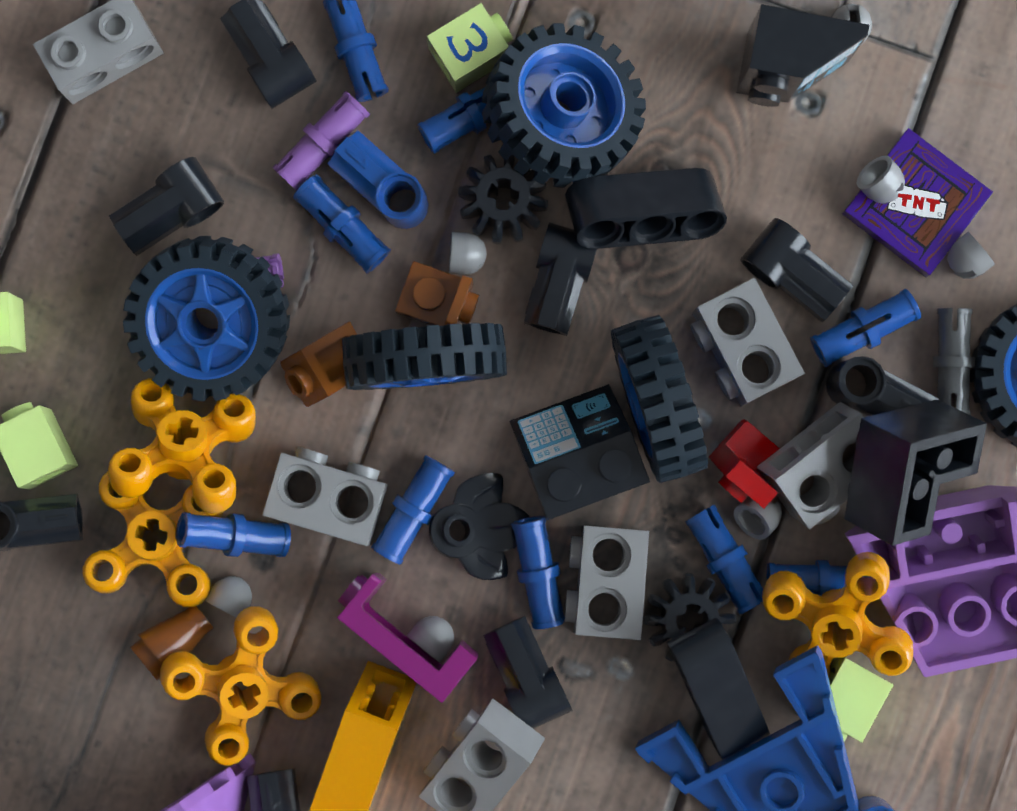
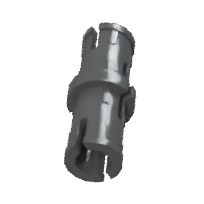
(954, 357)

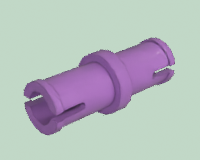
(321, 140)

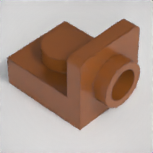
(437, 296)
(318, 368)

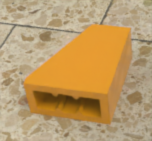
(364, 740)

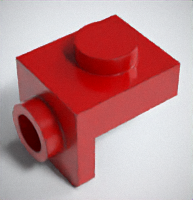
(738, 461)

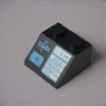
(793, 52)
(579, 452)

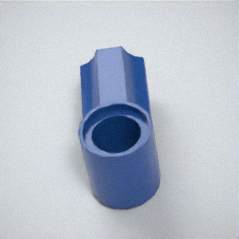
(377, 179)

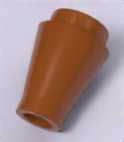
(172, 635)

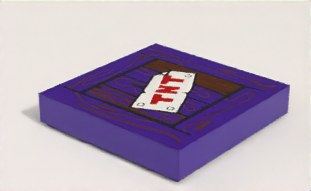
(930, 209)

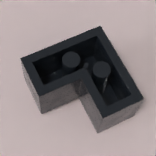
(904, 461)

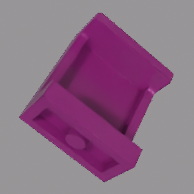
(396, 646)

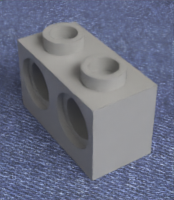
(98, 49)
(759, 337)
(816, 453)
(323, 509)
(624, 582)
(484, 769)

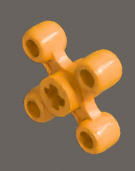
(182, 446)
(135, 552)
(886, 647)
(234, 704)

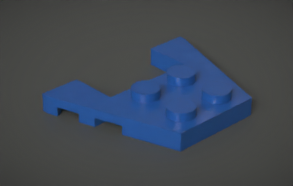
(787, 771)

